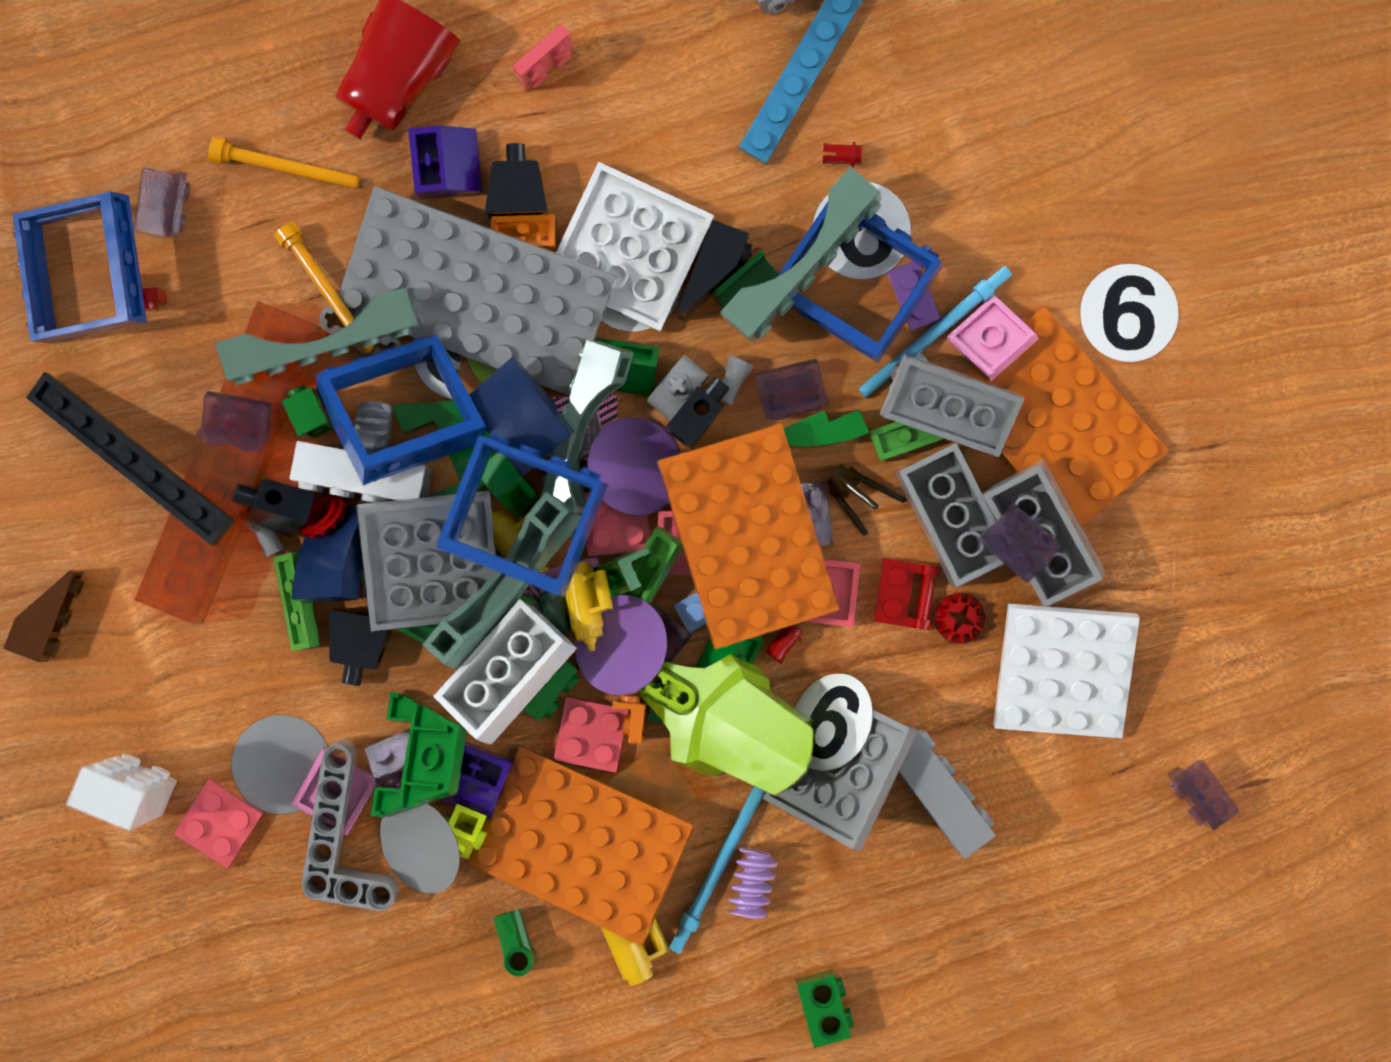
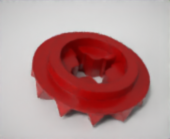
(324, 516)
(945, 623)

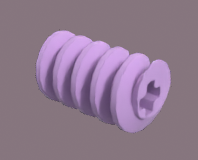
(753, 883)

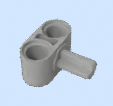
(677, 387)

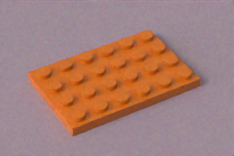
(1073, 421)
(747, 535)
(582, 845)

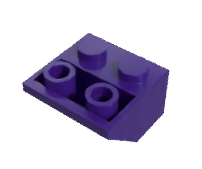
(445, 161)
(480, 780)

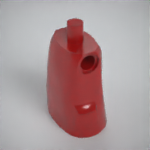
(393, 65)

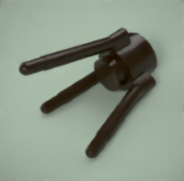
(844, 482)

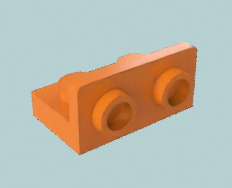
(530, 228)
(635, 722)

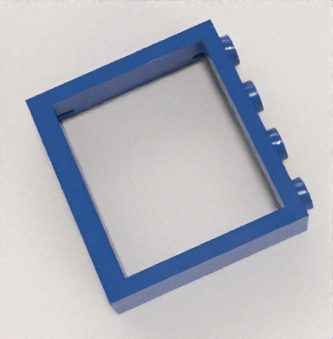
(897, 240)
(121, 258)
(413, 452)
(467, 490)

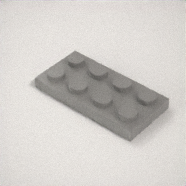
(951, 405)

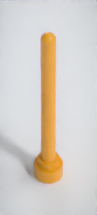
(222, 151)
(291, 238)

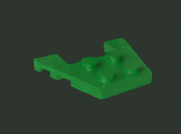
(444, 415)
(431, 758)

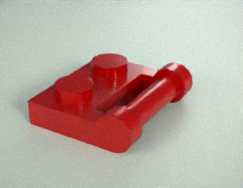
(895, 593)

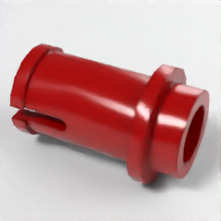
(845, 154)
(784, 642)

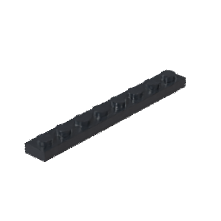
(130, 459)

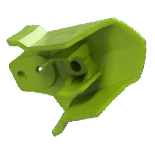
(732, 723)

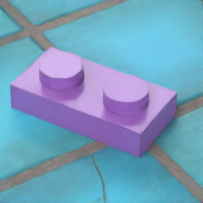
(903, 281)

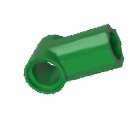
(513, 939)

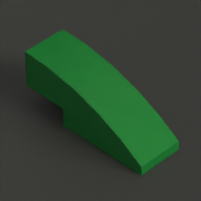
(819, 432)

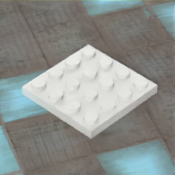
(638, 237)
(1065, 670)

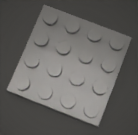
(405, 572)
(850, 797)

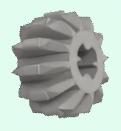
(374, 425)

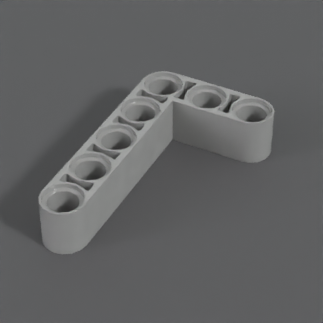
(333, 837)

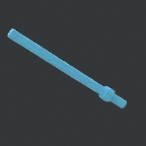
(982, 292)
(690, 920)

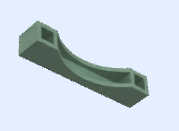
(757, 306)
(381, 316)
(599, 374)
(539, 539)

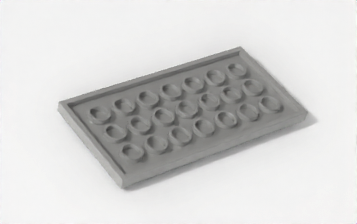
(478, 287)

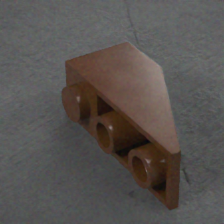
(39, 625)

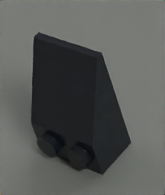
(718, 260)

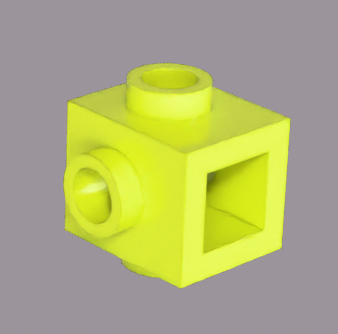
(467, 829)

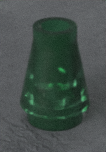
(555, 610)

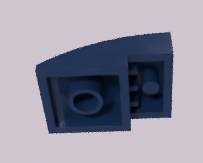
(520, 411)
(331, 564)

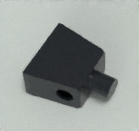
(515, 185)
(687, 424)
(275, 505)
(355, 644)

